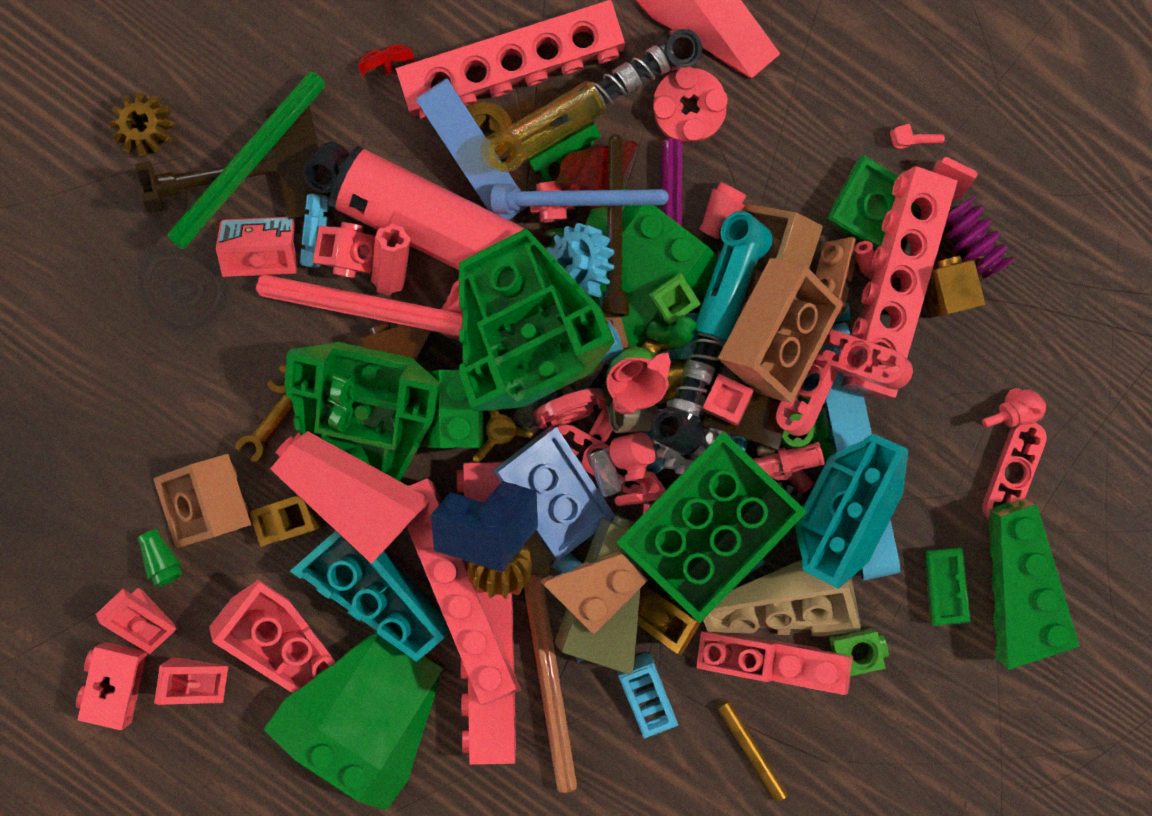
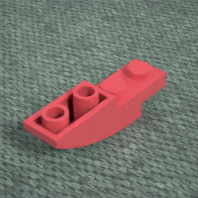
(774, 661)

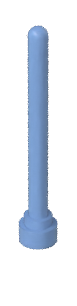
(507, 198)

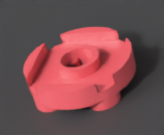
(689, 83)

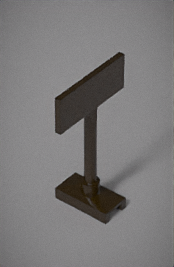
(288, 161)

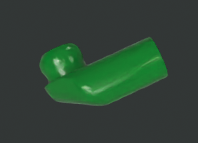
(672, 335)

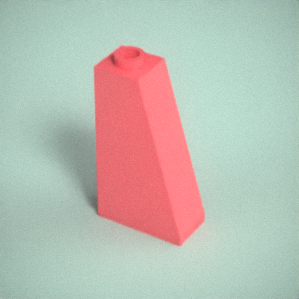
(348, 493)

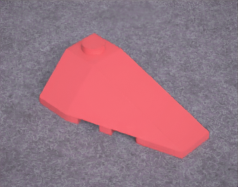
(723, 28)
(270, 637)

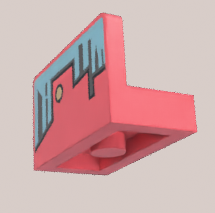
(256, 246)

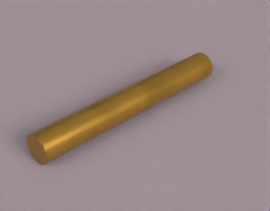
(752, 751)

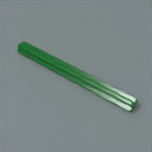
(246, 160)

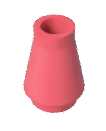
(721, 204)

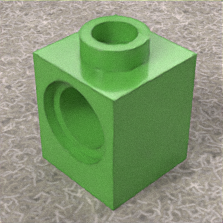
(877, 649)

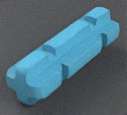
(317, 205)

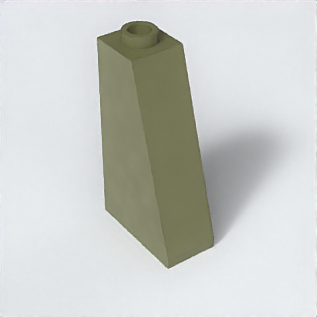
(616, 639)

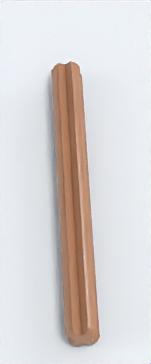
(550, 685)

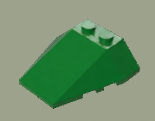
(652, 254)
(524, 325)
(390, 406)
(360, 720)

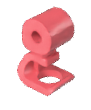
(634, 454)

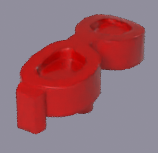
(391, 54)

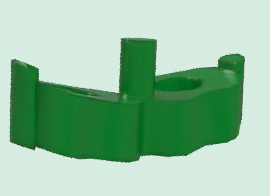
(343, 398)

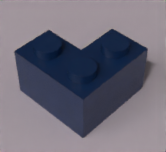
(486, 531)

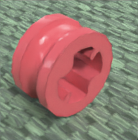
(602, 426)

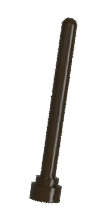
(614, 300)

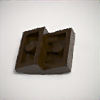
(758, 421)

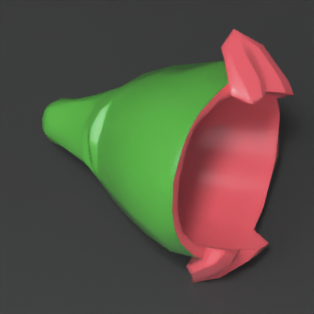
(637, 379)

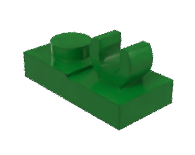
(576, 141)

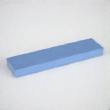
(463, 140)

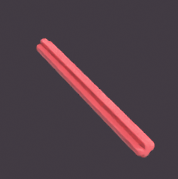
(360, 304)

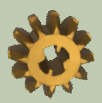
(156, 125)
(511, 580)

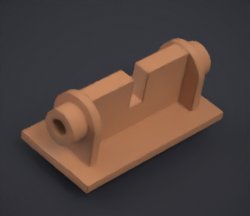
(837, 267)

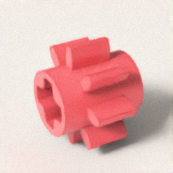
(550, 213)

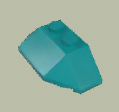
(851, 508)

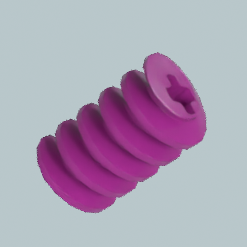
(975, 240)

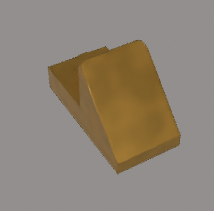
(665, 619)

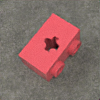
(125, 670)

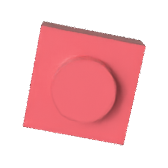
(728, 400)

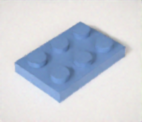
(566, 495)

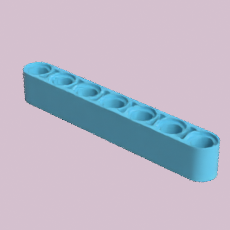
(848, 426)

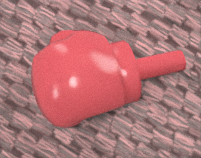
(1020, 408)

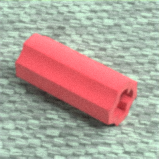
(390, 259)

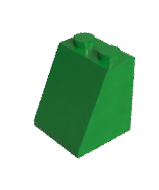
(454, 421)

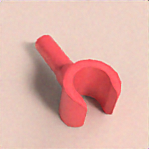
(903, 137)

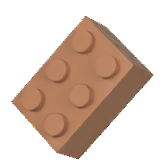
(781, 330)

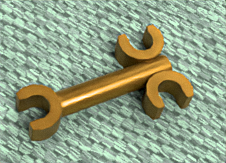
(270, 423)

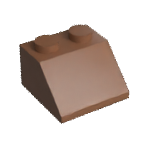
(202, 501)

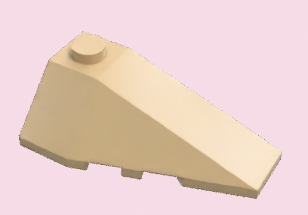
(787, 602)

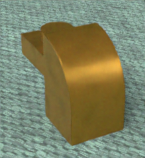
(284, 520)

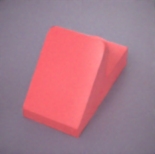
(136, 619)

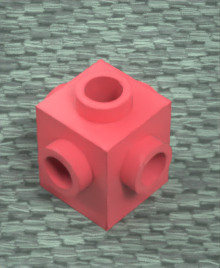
(345, 249)

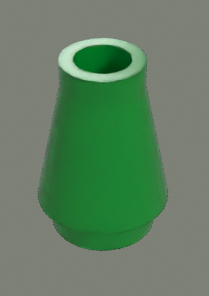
(158, 559)

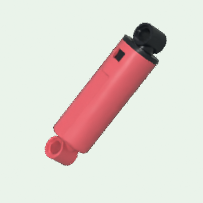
(389, 194)

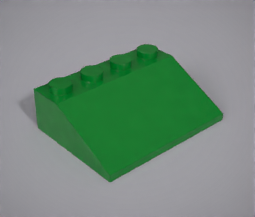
(711, 527)

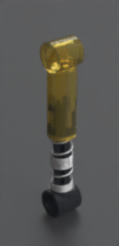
(588, 101)

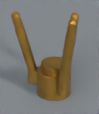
(500, 430)

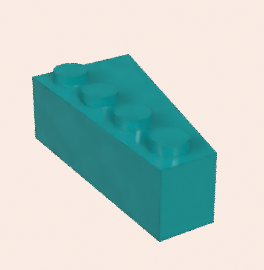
(375, 594)

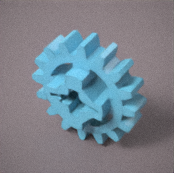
(584, 256)

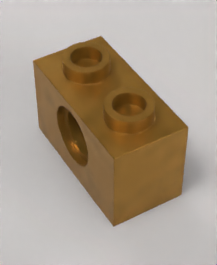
(953, 287)

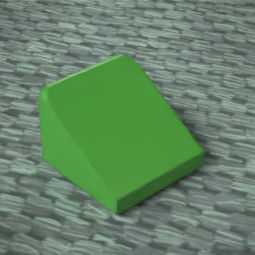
(674, 299)

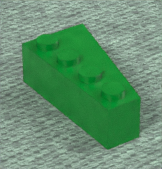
(1028, 595)

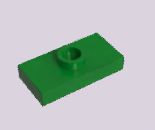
(946, 586)

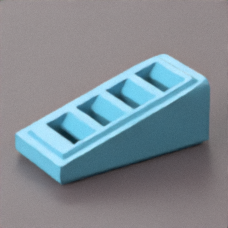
(643, 674)

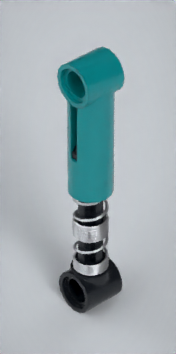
(743, 245)

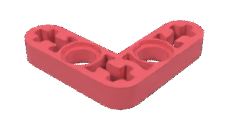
(827, 366)

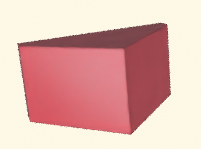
(190, 682)

